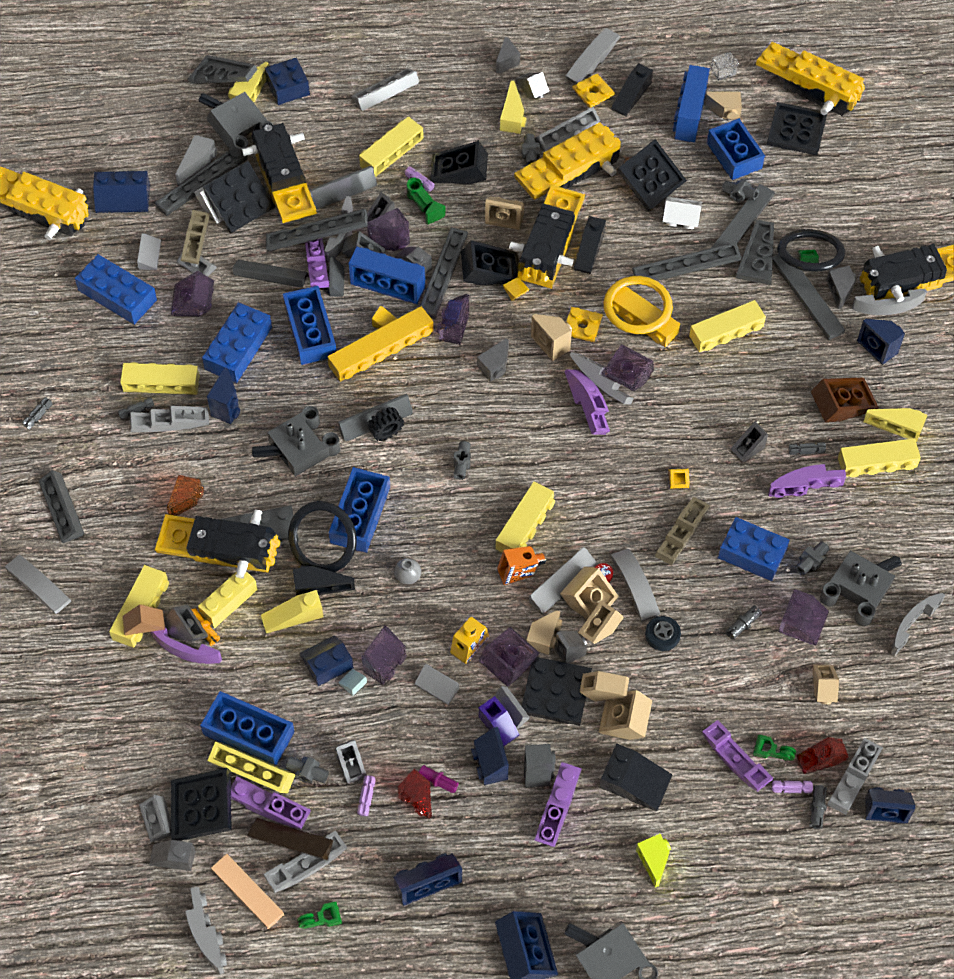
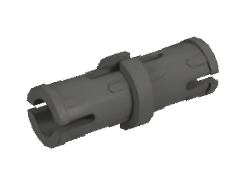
(743, 622)
(818, 807)

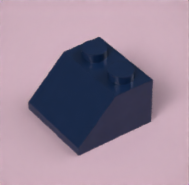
(881, 338)
(223, 399)
(327, 660)
(491, 757)
(889, 805)

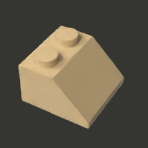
(504, 212)
(551, 335)
(587, 591)
(626, 716)

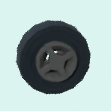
(665, 626)

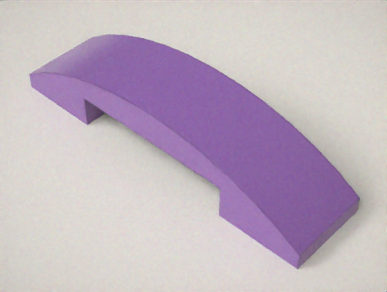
(204, 655)
(735, 757)

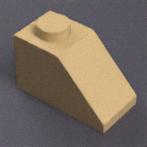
(724, 104)
(601, 623)
(825, 684)

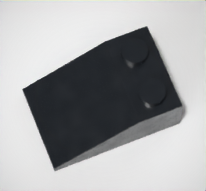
(460, 164)
(488, 264)
(635, 778)

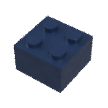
(287, 81)

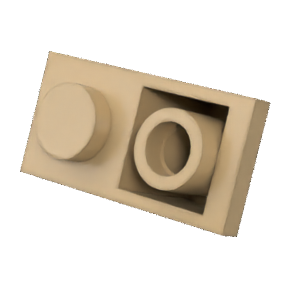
(543, 632)
(603, 686)

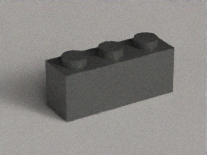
(538, 765)

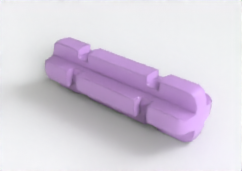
(428, 185)
(792, 786)
(366, 795)

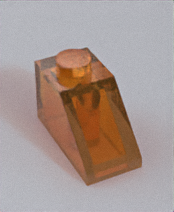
(184, 495)

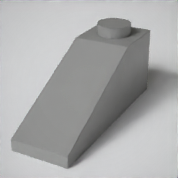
(197, 157)

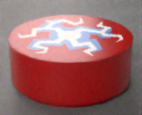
(606, 570)

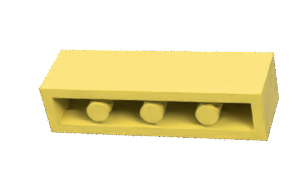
(392, 146)
(727, 326)
(160, 378)
(879, 457)
(526, 518)
(145, 591)
(251, 767)

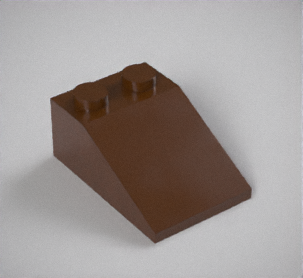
(843, 398)

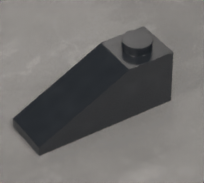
(633, 89)
(590, 244)
(324, 581)

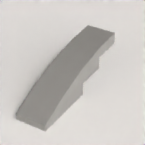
(592, 56)
(594, 372)
(169, 420)
(38, 584)

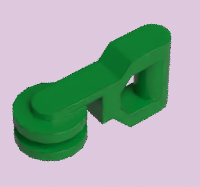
(785, 752)
(308, 921)

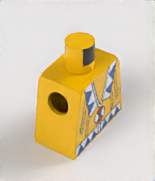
(471, 637)

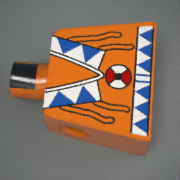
(519, 564)

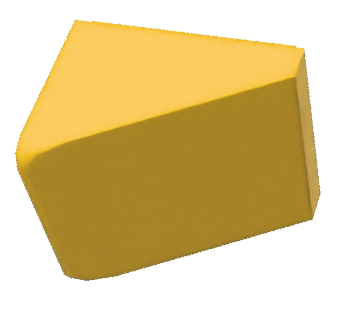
(515, 288)
(382, 317)
(678, 478)

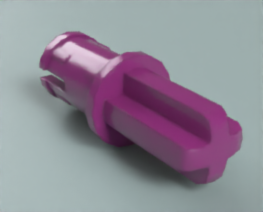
(439, 779)

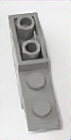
(855, 776)
(206, 937)

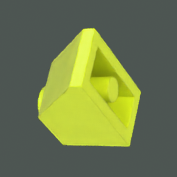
(654, 856)

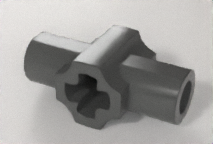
(530, 149)
(740, 190)
(462, 454)
(812, 558)
(307, 769)

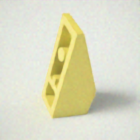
(251, 87)
(513, 112)
(899, 421)
(293, 612)

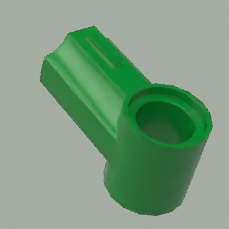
(418, 194)

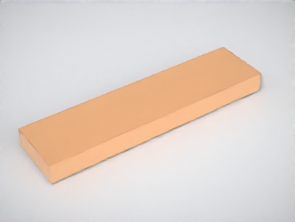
(247, 891)

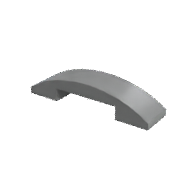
(335, 245)
(867, 304)
(636, 583)
(927, 606)
(302, 866)

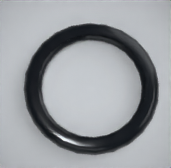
(806, 266)
(345, 519)

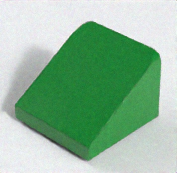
(435, 212)
(808, 256)

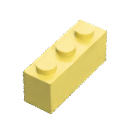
(227, 598)

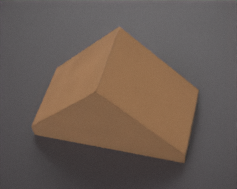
(143, 620)

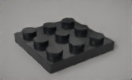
(796, 128)
(651, 175)
(239, 197)
(555, 691)
(201, 804)

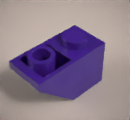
(495, 715)

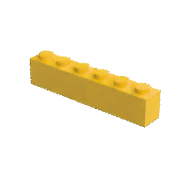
(380, 344)

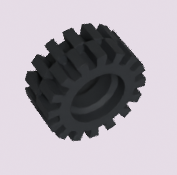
(385, 424)

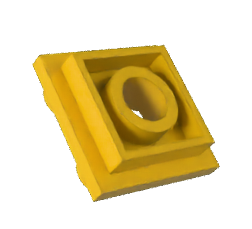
(596, 84)
(590, 319)

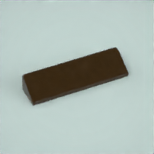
(290, 838)

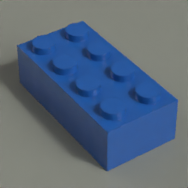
(691, 103)
(387, 275)
(116, 289)
(309, 324)
(237, 341)
(363, 503)
(247, 728)

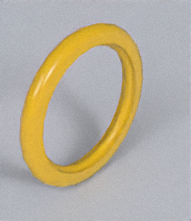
(639, 329)

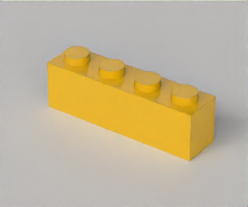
(638, 311)

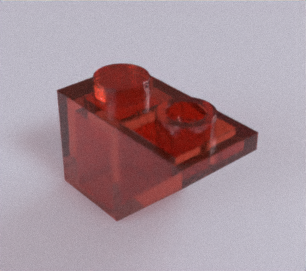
(822, 755)
(416, 791)

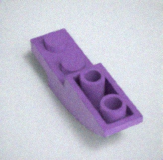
(317, 263)
(592, 401)
(799, 481)
(558, 804)
(269, 805)

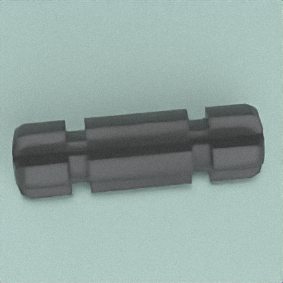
(137, 407)
(37, 413)
(807, 448)

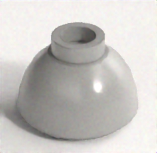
(407, 571)

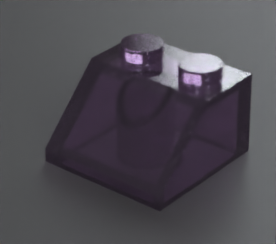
(390, 230)
(192, 295)
(454, 320)
(629, 368)
(804, 618)
(383, 656)
(508, 656)

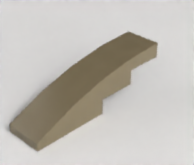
(195, 237)
(682, 531)

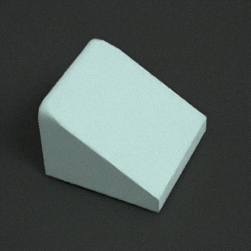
(353, 681)

